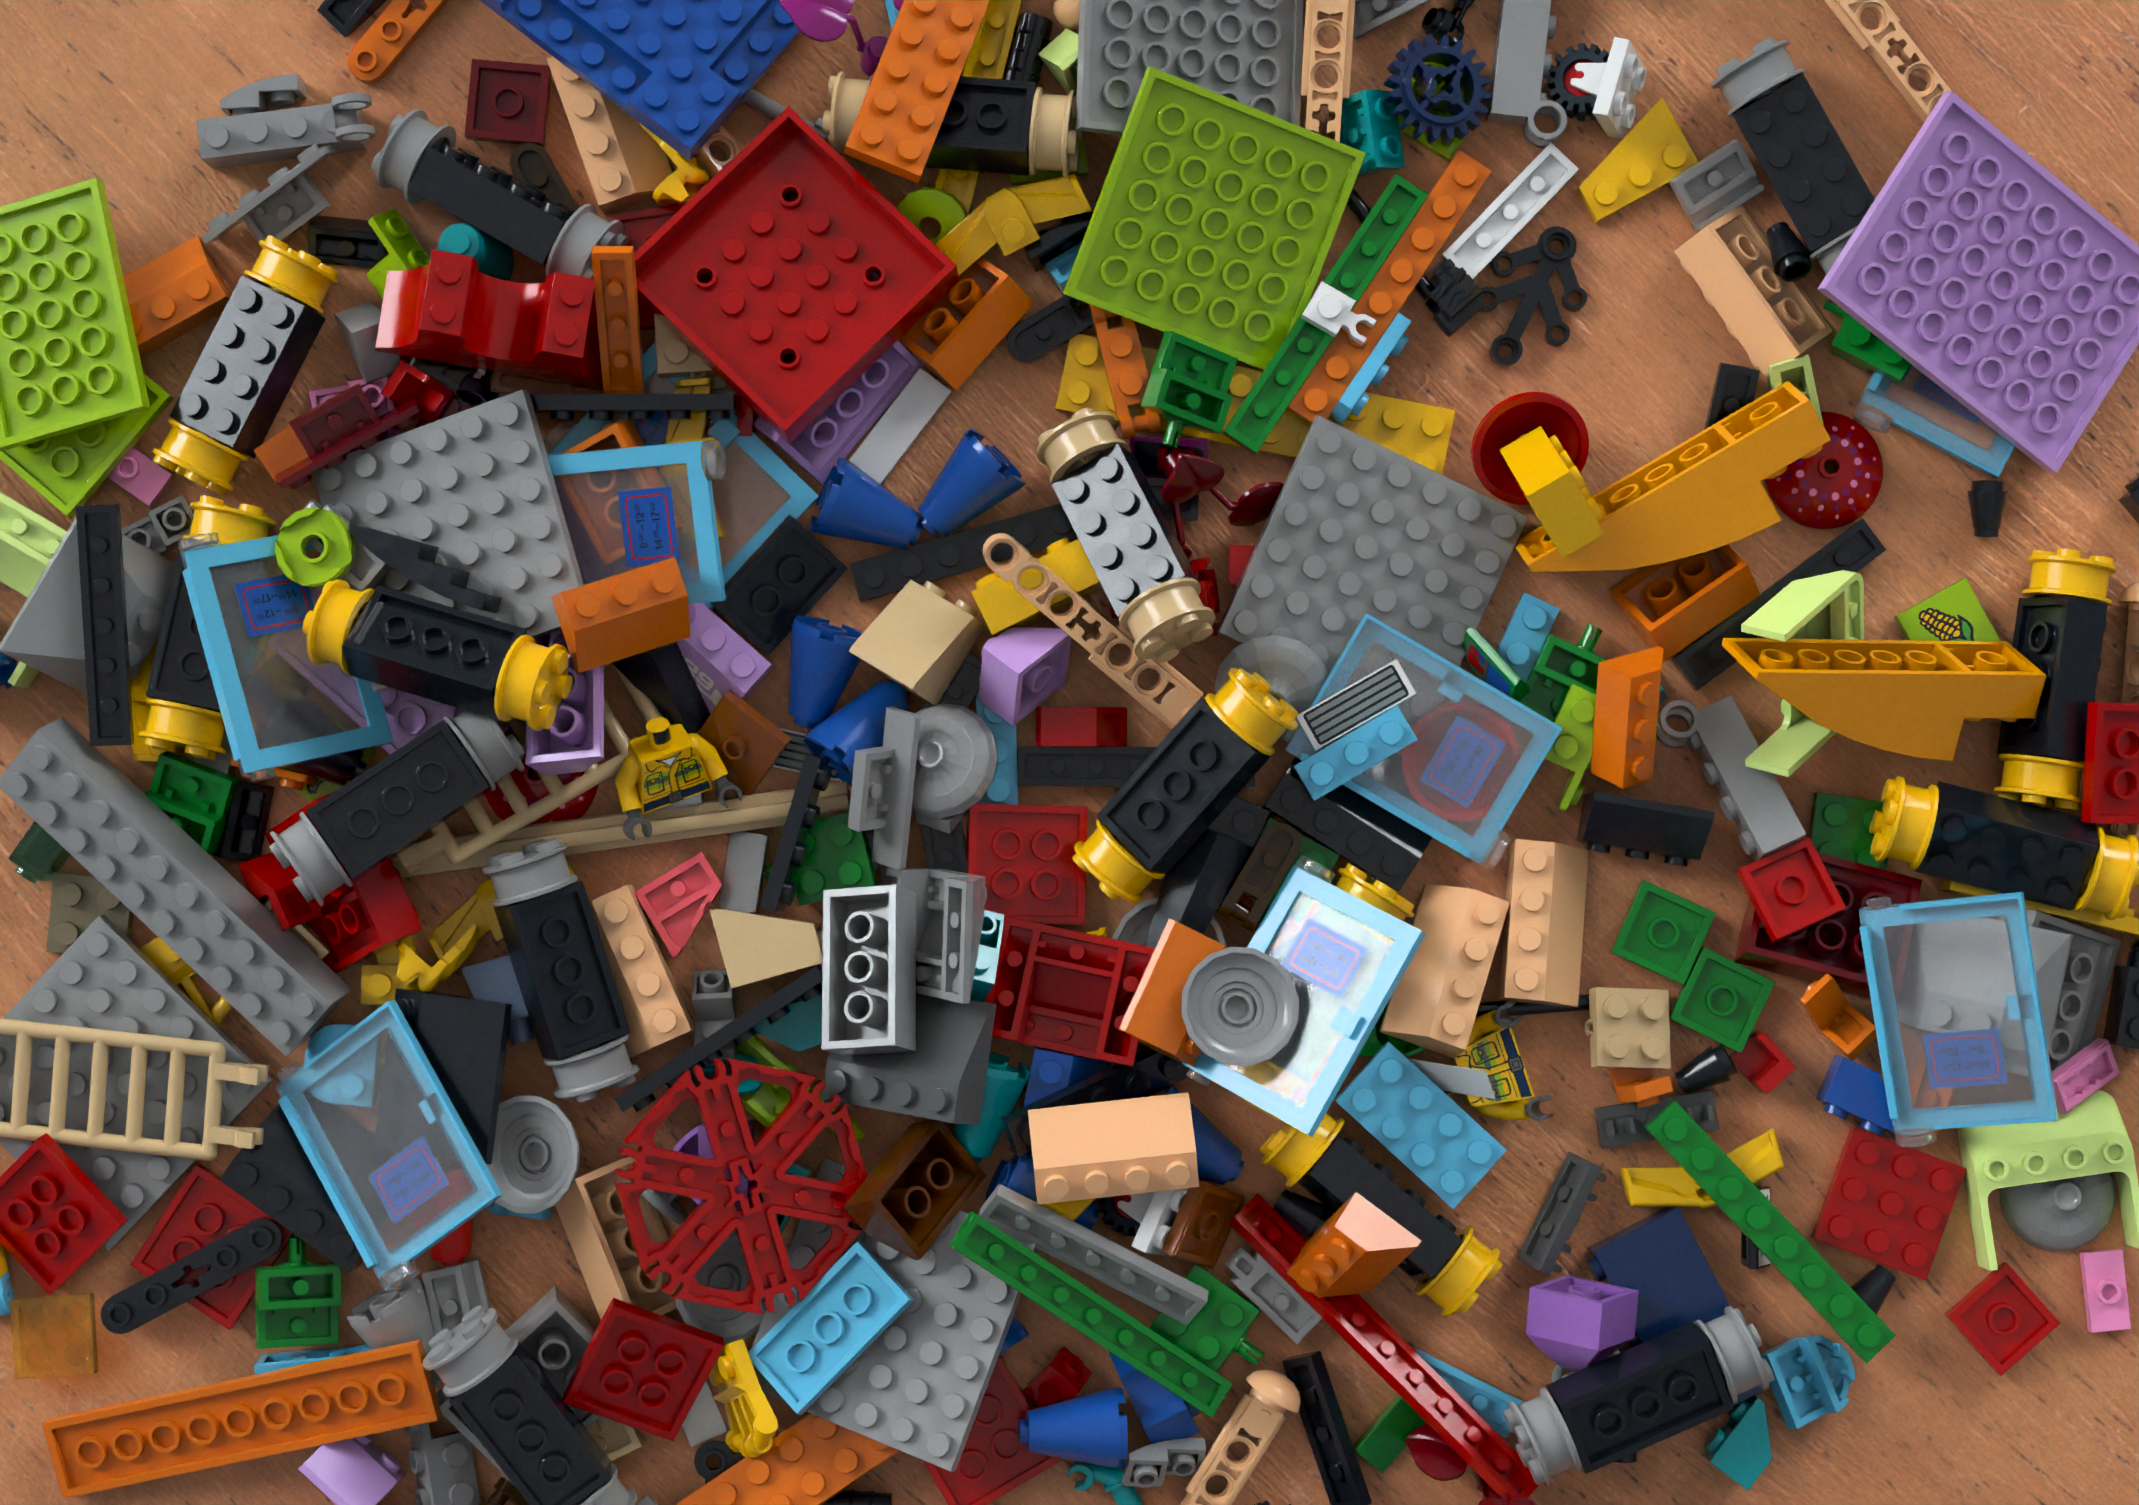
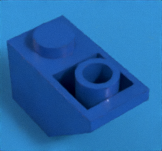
(1858, 1092)

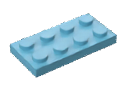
(1420, 1125)
(829, 1328)

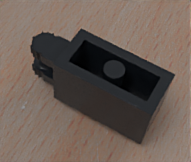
(2123, 1007)

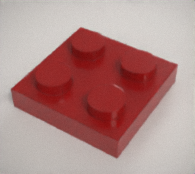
(1791, 889)
(2002, 1318)

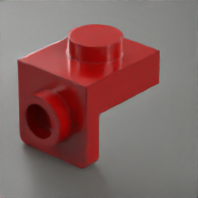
(1058, 1380)

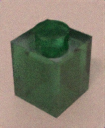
(38, 855)

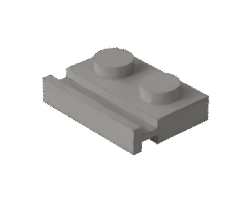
(1716, 185)
(454, 1292)

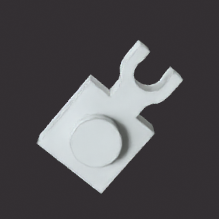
(1331, 311)

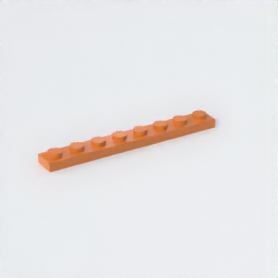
(1391, 286)

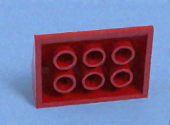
(361, 917)

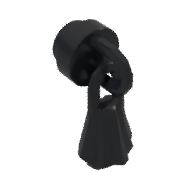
(1441, 21)

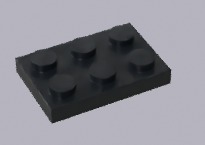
(778, 584)

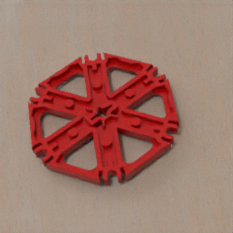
(706, 1180)

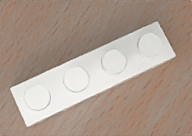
(1511, 211)

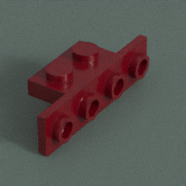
(338, 428)

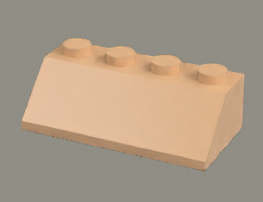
(614, 147)
(1738, 279)
(1543, 923)
(1449, 971)
(640, 972)
(1113, 1148)
(604, 1243)

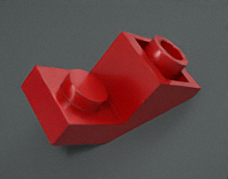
(1081, 726)
(267, 877)

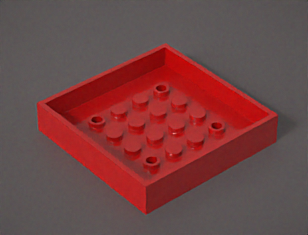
(790, 274)

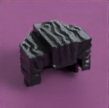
(1454, 297)

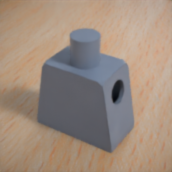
(498, 983)

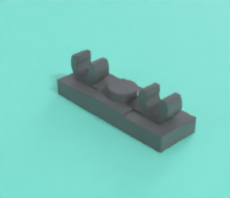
(1625, 1122)
(1560, 1213)

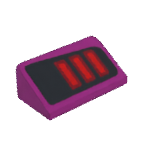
(1151, 452)

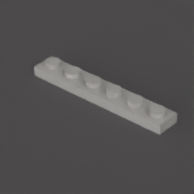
(1094, 1254)

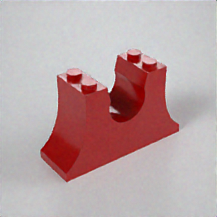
(493, 324)

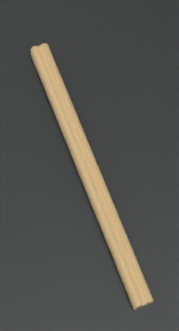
(674, 824)

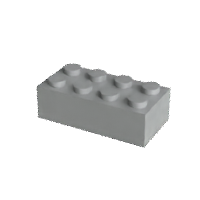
(869, 970)

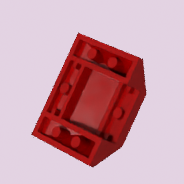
(1066, 990)

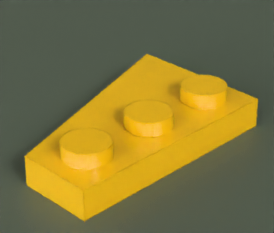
(1638, 164)

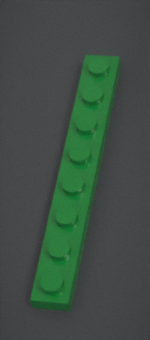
(1306, 342)
(1769, 1231)
(1090, 1314)

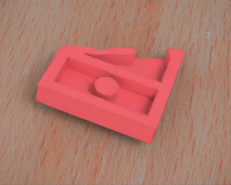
(680, 900)

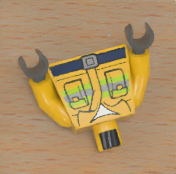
(666, 769)
(1496, 1052)

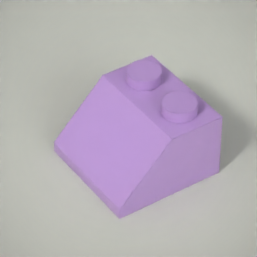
(1023, 670)
(353, 1471)

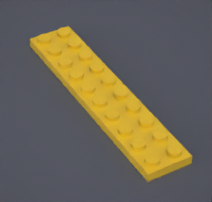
(1400, 425)

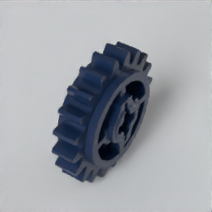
(1458, 69)

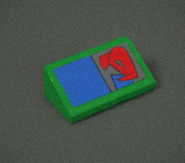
(1492, 666)

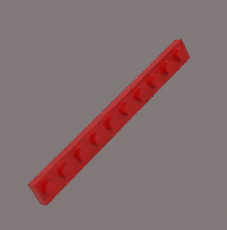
(1391, 1358)

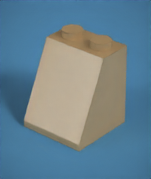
(920, 640)
(765, 945)

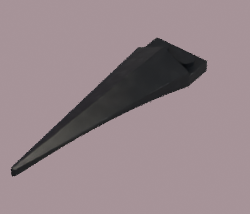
(1208, 870)

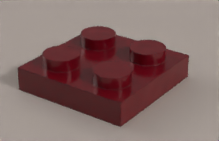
(508, 102)

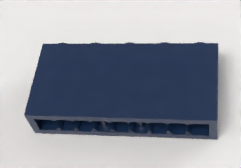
(1669, 1272)

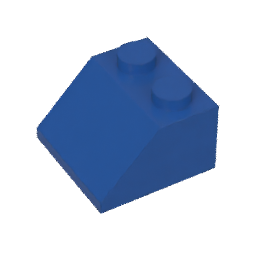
(1056, 1071)

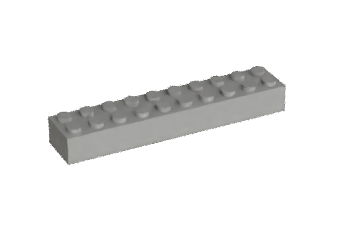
(173, 885)

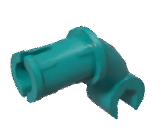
(1110, 1477)

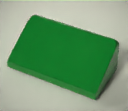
(1387, 1434)

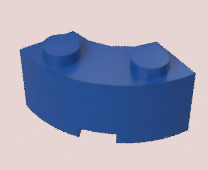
(1159, 1410)

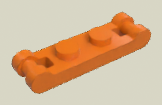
(1124, 371)

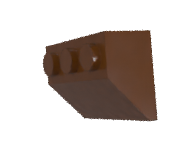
(916, 1189)

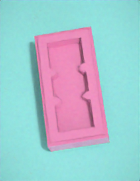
(141, 477)
(2083, 1074)
(2105, 1290)

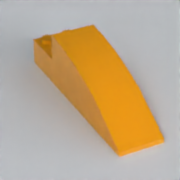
(1696, 492)
(1896, 692)

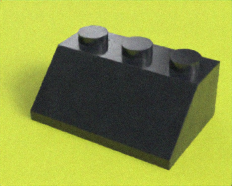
(1643, 828)

